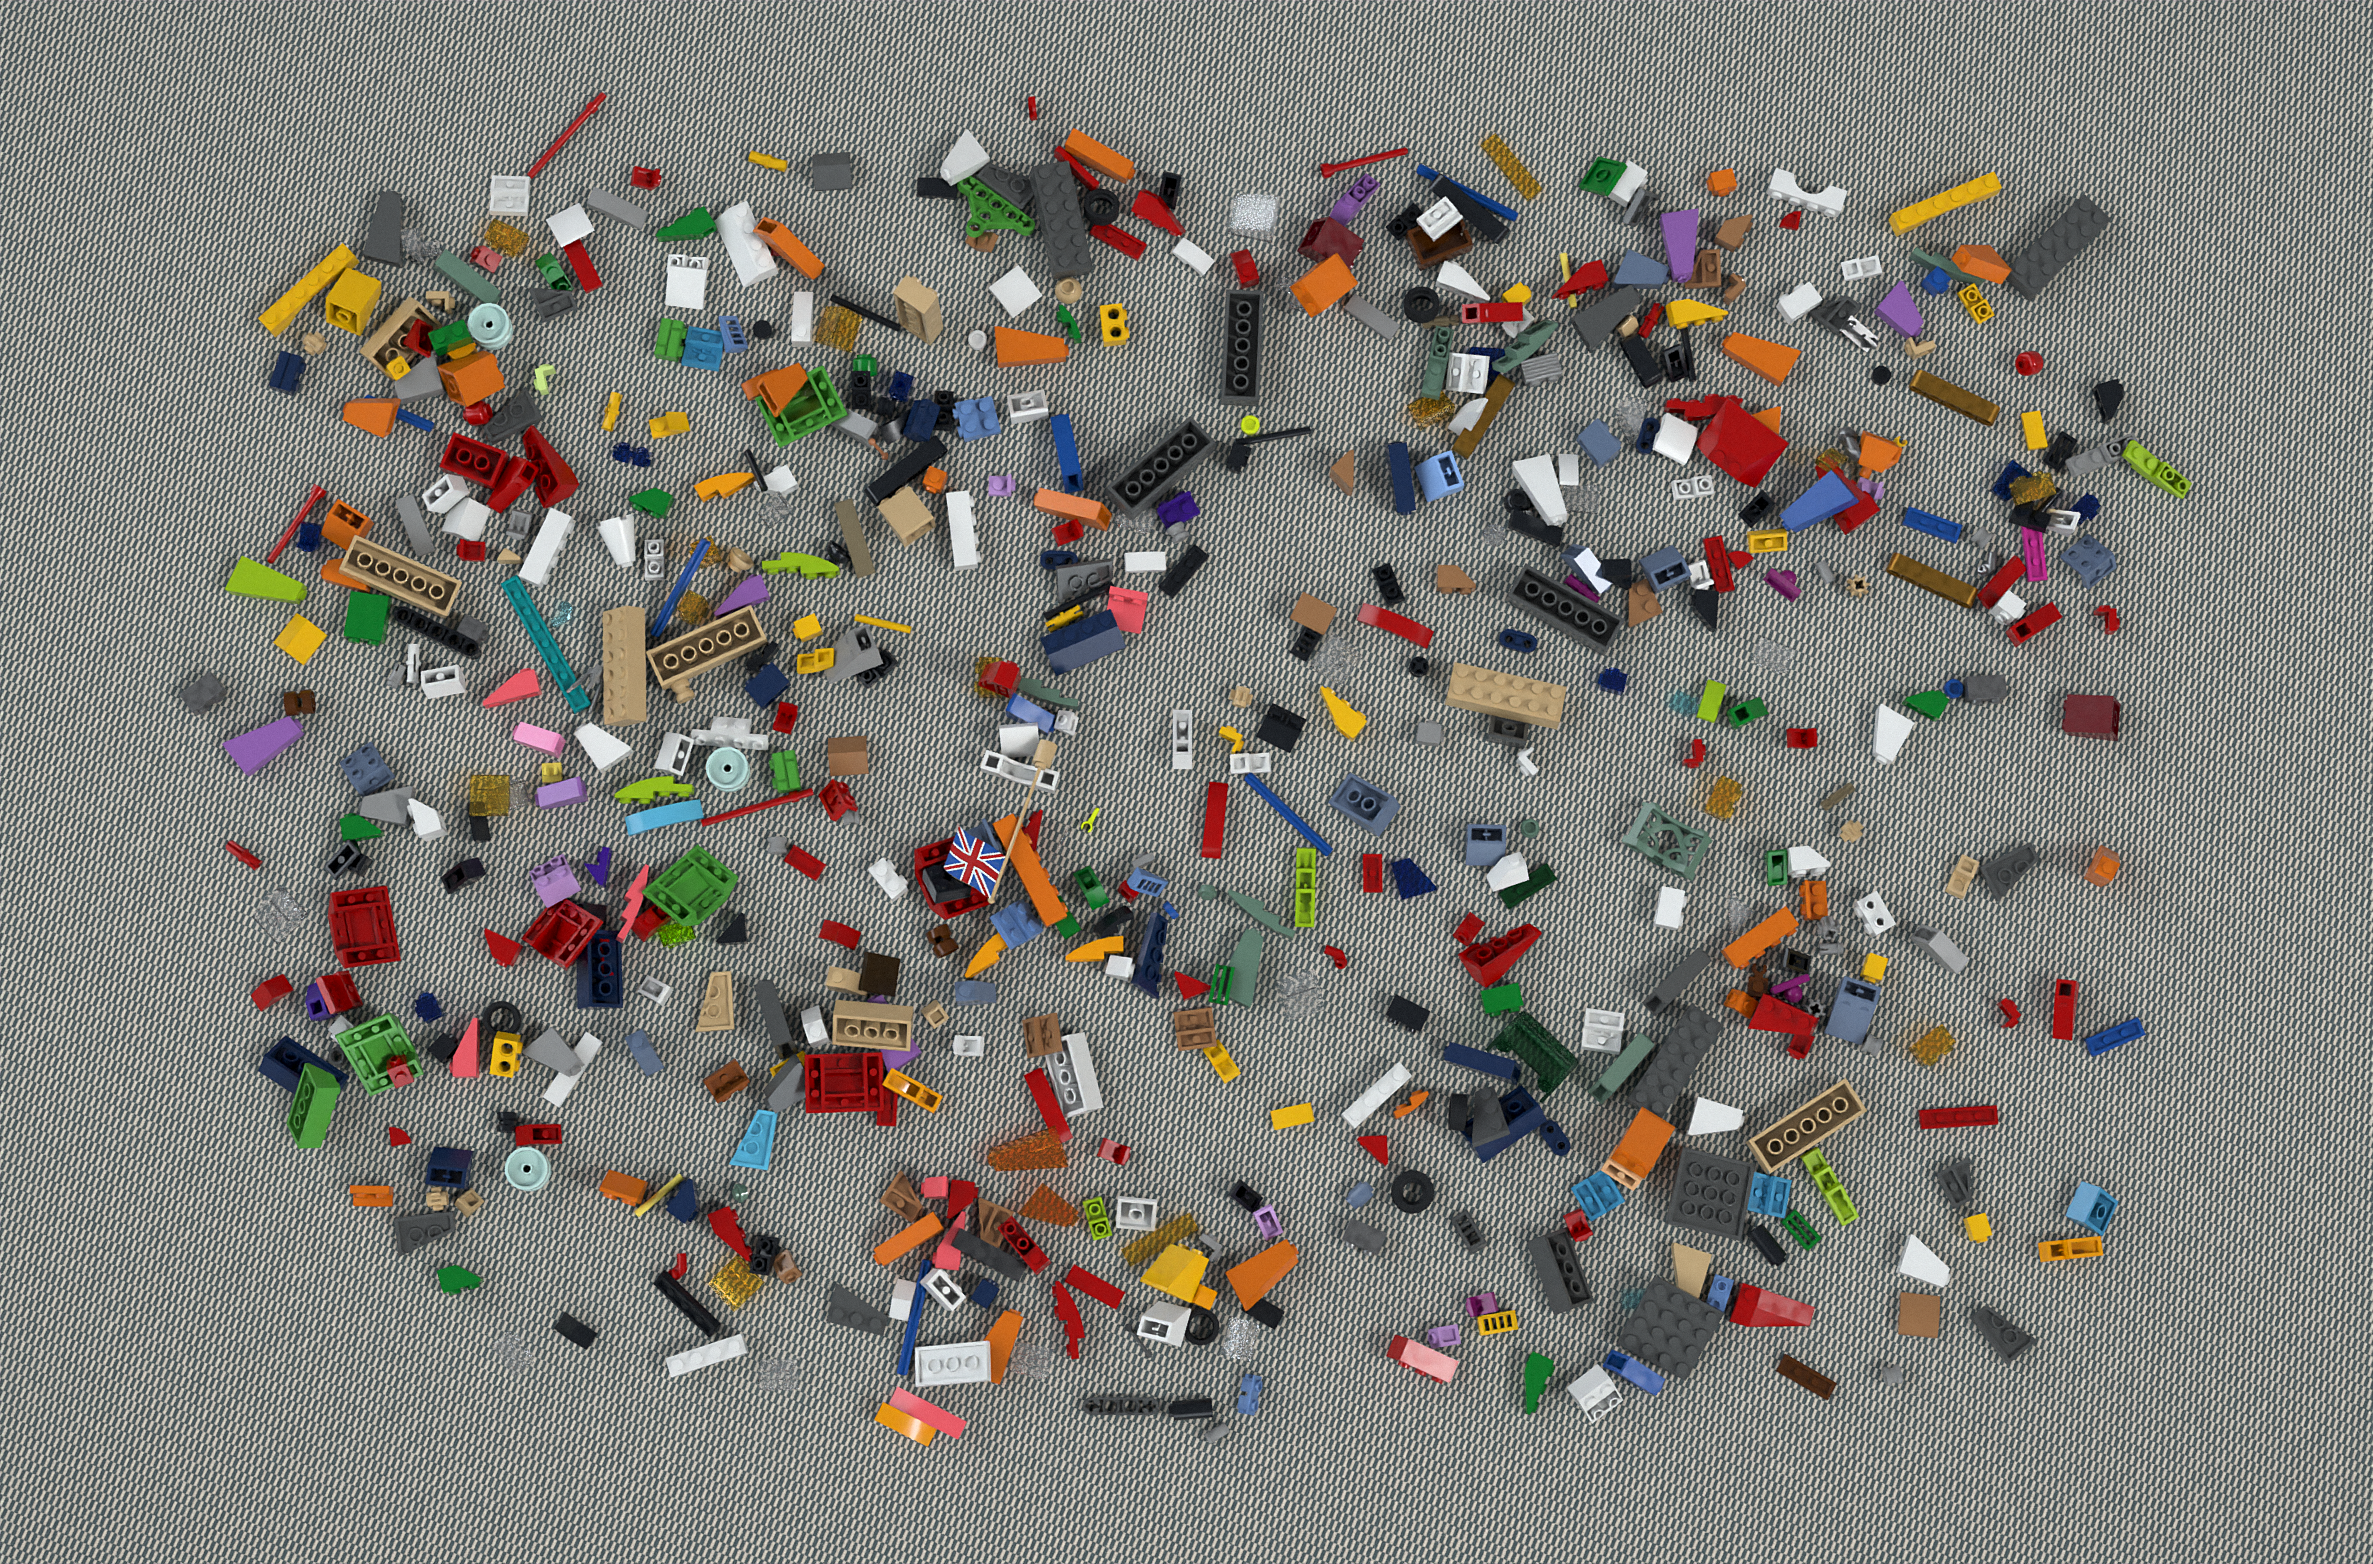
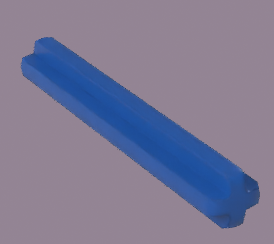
(412, 419)

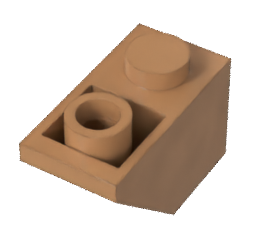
(1732, 231)
(1452, 578)

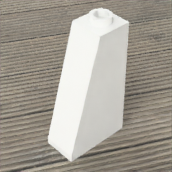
(1541, 485)

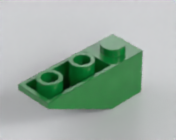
(692, 227)
(1534, 1375)

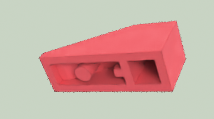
(518, 687)
(467, 1056)
(936, 1188)
(947, 1256)

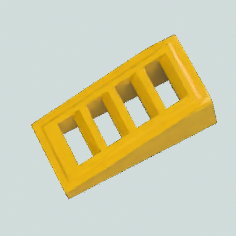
(1481, 1325)

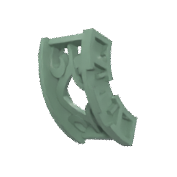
(1679, 865)

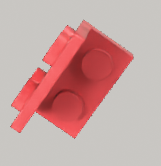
(1128, 608)

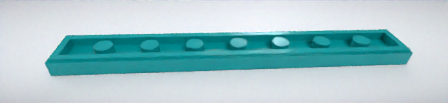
(545, 643)

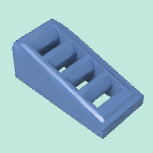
(730, 346)
(1138, 875)

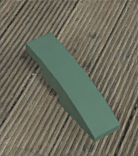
(1947, 266)
(1527, 344)
(1034, 689)
(1254, 909)

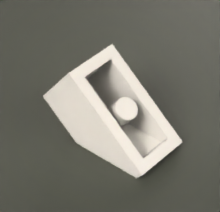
(1508, 872)

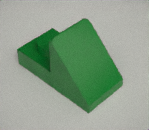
(1776, 867)

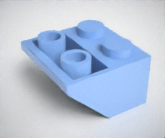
(1439, 476)

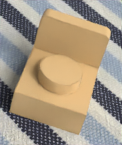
(437, 298)
(1921, 349)

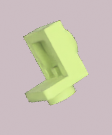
(541, 373)

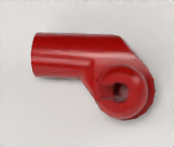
(1338, 956)
(681, 1267)

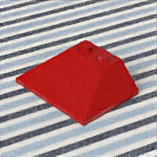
(1740, 444)
(937, 855)
(363, 927)
(562, 932)
(843, 1082)

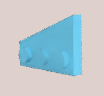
(757, 1143)

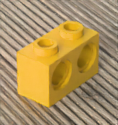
(1109, 325)
(501, 1053)

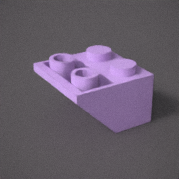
(554, 880)

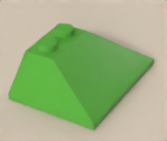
(808, 411)
(692, 887)
(374, 1043)

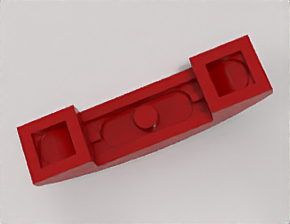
(1395, 624)
(1214, 820)
(1047, 1103)

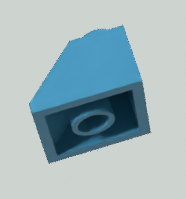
(2092, 1208)

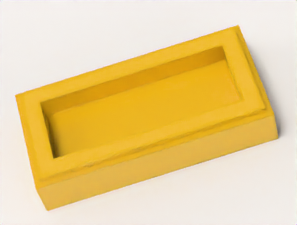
(2034, 430)

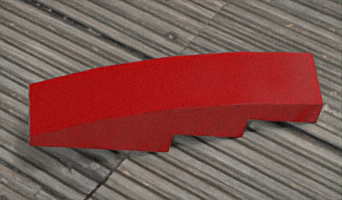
(583, 266)

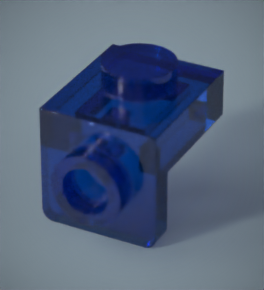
(309, 536)

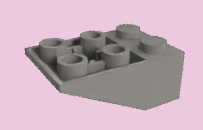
(853, 654)

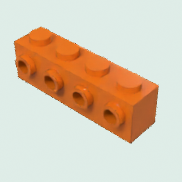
(1759, 938)

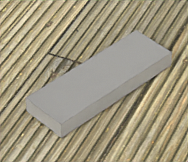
(1372, 317)

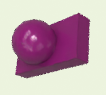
(1783, 583)
(1791, 988)

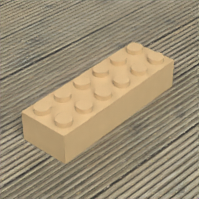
(918, 309)
(400, 577)
(707, 647)
(624, 666)
(1505, 695)
(1806, 1126)

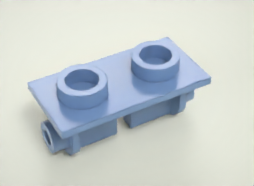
(1720, 1292)
(1252, 1385)

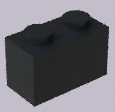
(1407, 1014)

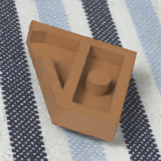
(1642, 603)
(990, 1218)

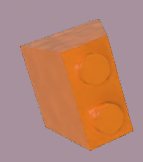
(1323, 285)
(471, 378)
(1642, 1142)

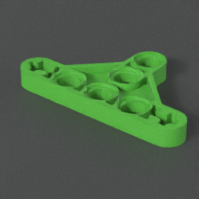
(998, 216)

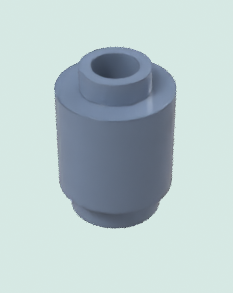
(1359, 1195)

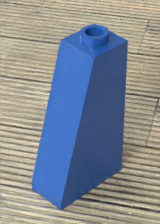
(1067, 453)
(1821, 501)

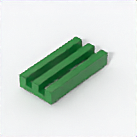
(1225, 968)
(1803, 1233)

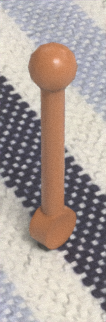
(871, 441)

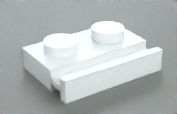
(1439, 218)

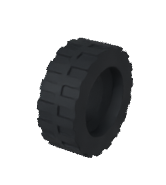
(1427, 1192)

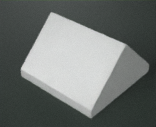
(1027, 406)
(466, 519)
(1136, 1213)

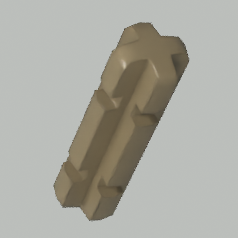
(1443, 321)
(1837, 796)

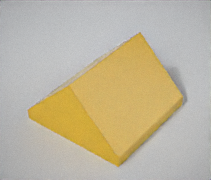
(300, 639)

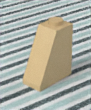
(844, 981)
(1689, 1268)

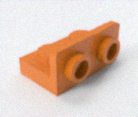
(1814, 900)
(372, 1195)

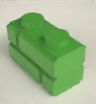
(670, 340)
(786, 771)

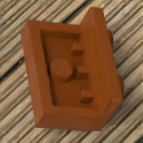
(726, 1081)

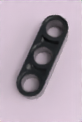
(1641, 361)

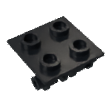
(1281, 728)

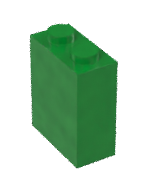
(367, 618)

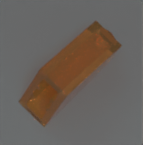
(1049, 1208)

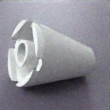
(619, 538)

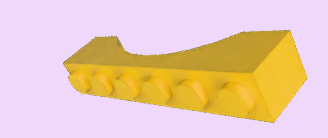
(1928, 209)
(283, 311)

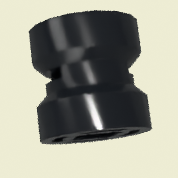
(506, 1122)

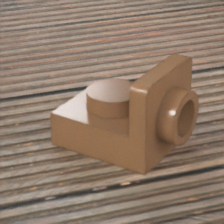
(984, 242)
(1737, 287)
(786, 1267)

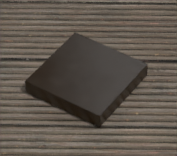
(879, 974)

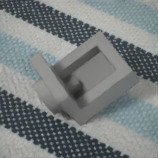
(519, 524)
(1143, 860)
(1211, 1241)

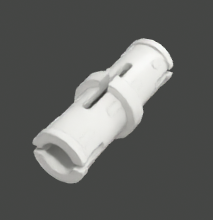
(413, 663)

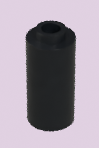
(1767, 1245)
(1191, 1409)

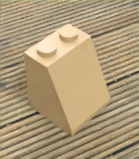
(906, 515)

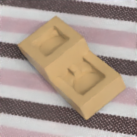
(1962, 876)

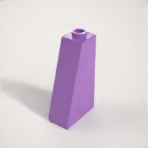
(1679, 240)
(262, 745)
(894, 1058)

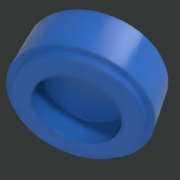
(1953, 688)
(1170, 910)

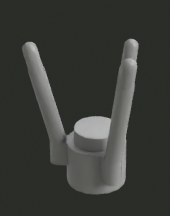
(596, 677)

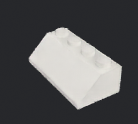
(744, 247)
(1074, 1077)

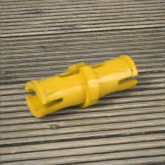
(768, 161)
(611, 411)
(1064, 618)

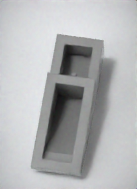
(617, 208)
(415, 525)

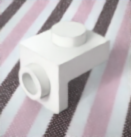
(1514, 328)
(1700, 576)
(1066, 722)
(1526, 765)
(968, 1045)

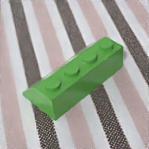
(312, 1107)

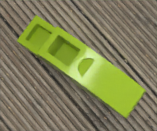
(2156, 471)
(810, 566)
(646, 790)

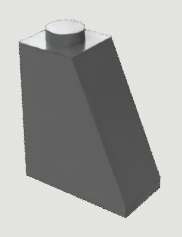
(786, 1086)

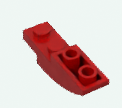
(1697, 411)
(1068, 1311)

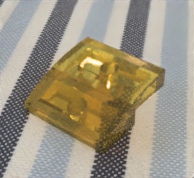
(489, 795)
(735, 1283)

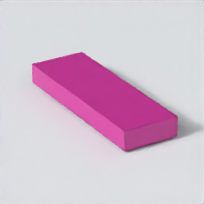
(2034, 555)

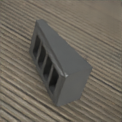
(1476, 1247)

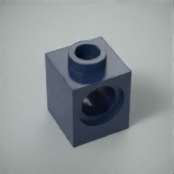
(985, 1293)

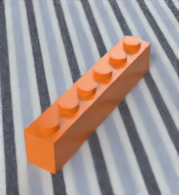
(1030, 871)

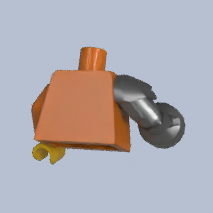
(1873, 451)

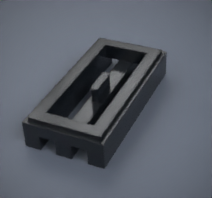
(2052, 464)

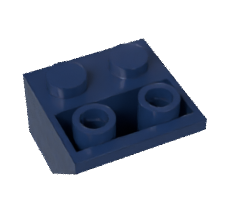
(766, 685)
(449, 1168)
(686, 1203)

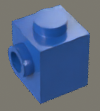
(1936, 282)

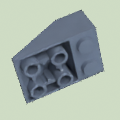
(1852, 1010)

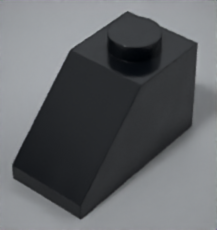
(2108, 397)
(1706, 607)
(463, 875)

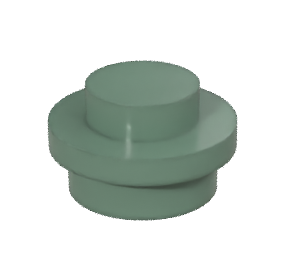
(1529, 828)
(1207, 892)
(740, 1193)

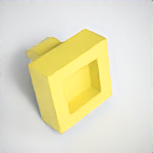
(551, 772)

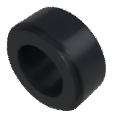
(762, 329)
(1881, 375)

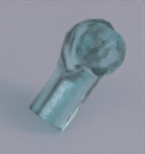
(564, 616)

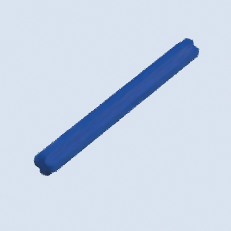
(1479, 198)
(680, 587)
(1288, 814)
(914, 1319)

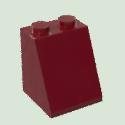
(1330, 237)
(2092, 716)

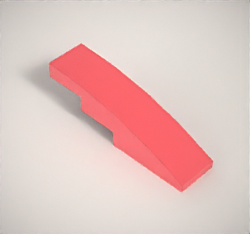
(634, 898)
(927, 1412)

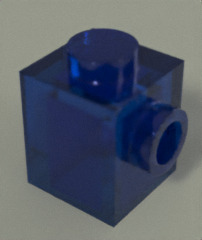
(901, 386)
(2086, 507)
(1612, 681)
(428, 1007)

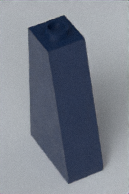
(1400, 477)
(1483, 1063)

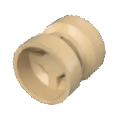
(682, 691)

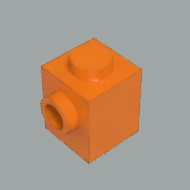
(1721, 182)
(935, 480)

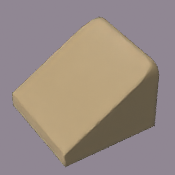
(1628, 326)
(509, 557)
(934, 1014)
(469, 1202)

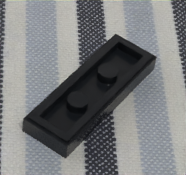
(1535, 528)
(1183, 571)

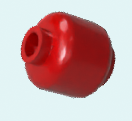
(2029, 363)
(478, 413)

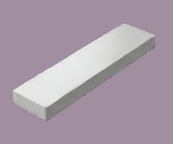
(563, 1084)

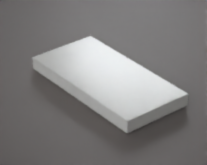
(952, 1364)

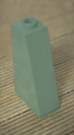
(466, 278)
(1246, 964)
(1621, 1068)

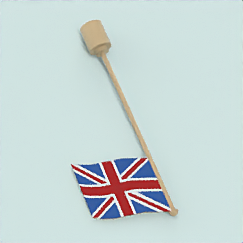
(979, 862)

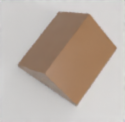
(1343, 473)
(1313, 613)
(848, 756)

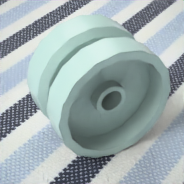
(480, 326)
(736, 777)
(518, 1162)

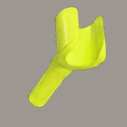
(1090, 821)

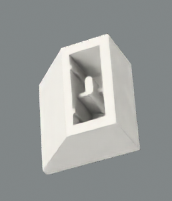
(428, 822)
(1805, 860)
(1165, 1323)
(1595, 1393)

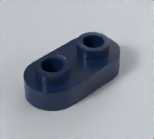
(1647, 436)
(1058, 558)
(1518, 639)
(1554, 1138)

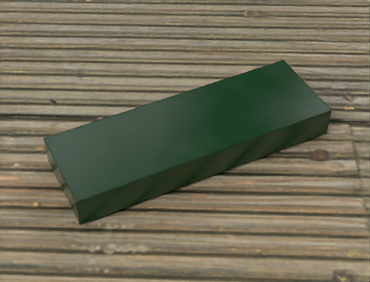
(1519, 892)

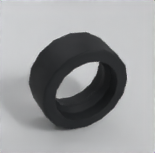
(1103, 195)
(1421, 293)
(495, 1006)
(1457, 1112)
(1215, 1323)

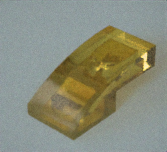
(1830, 459)

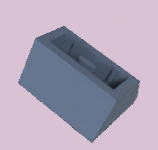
(1599, 443)
(1665, 569)
(1484, 844)

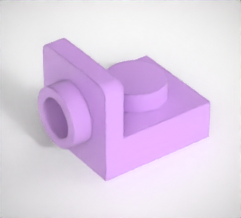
(1001, 485)
(1874, 489)
(1444, 1336)

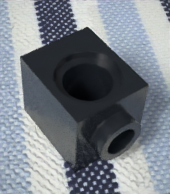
(444, 1047)

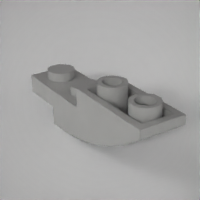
(2099, 457)

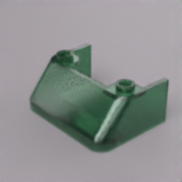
(1538, 1050)

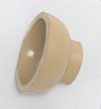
(1068, 290)
(739, 560)

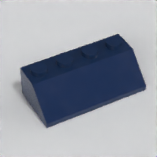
(1083, 642)
(593, 987)
(286, 1062)
(1522, 1117)

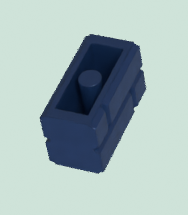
(287, 373)
(921, 420)

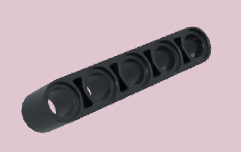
(1469, 208)
(906, 470)
(431, 626)

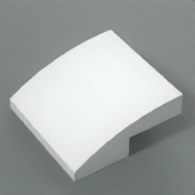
(510, 195)
(570, 225)
(686, 287)
(1015, 291)
(1467, 373)
(1675, 438)
(1019, 739)
(1602, 1031)

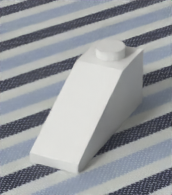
(1458, 281)
(802, 319)
(1182, 739)

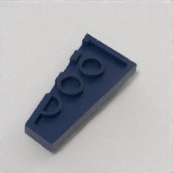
(1147, 968)

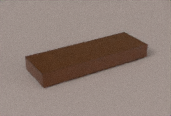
(1806, 1377)

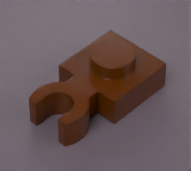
(1757, 985)

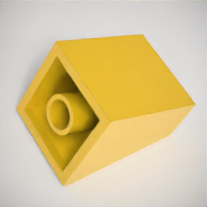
(352, 301)
(1177, 1272)

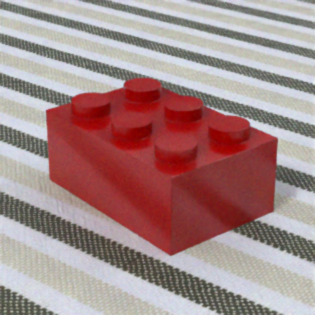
(474, 461)

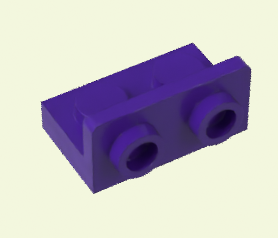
(1179, 509)

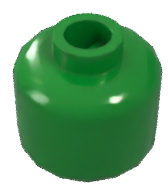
(865, 362)

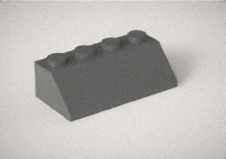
(1560, 1271)

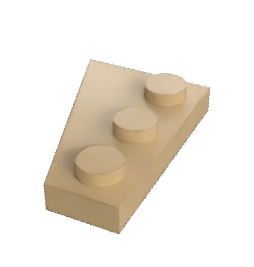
(718, 1006)

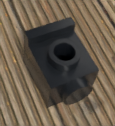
(1238, 458)

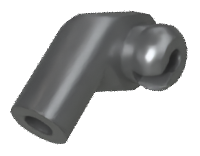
(1988, 567)

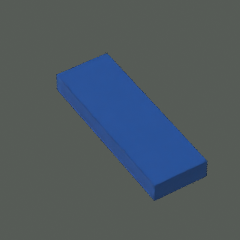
(1932, 525)
(2114, 1037)

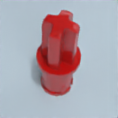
(1650, 320)
(243, 855)

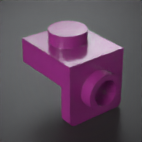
(1481, 1304)

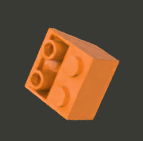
(344, 523)
(623, 1186)

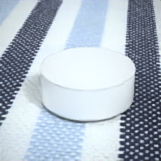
(977, 340)

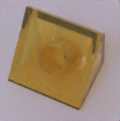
(838, 328)
(1430, 411)

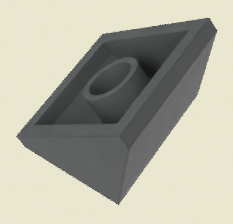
(832, 171)
(1507, 732)

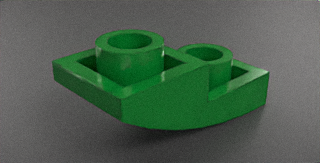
(1067, 320)
(1069, 925)

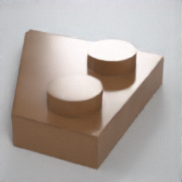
(1706, 270)
(902, 1198)

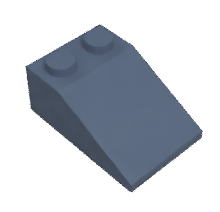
(1365, 804)

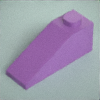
(749, 592)

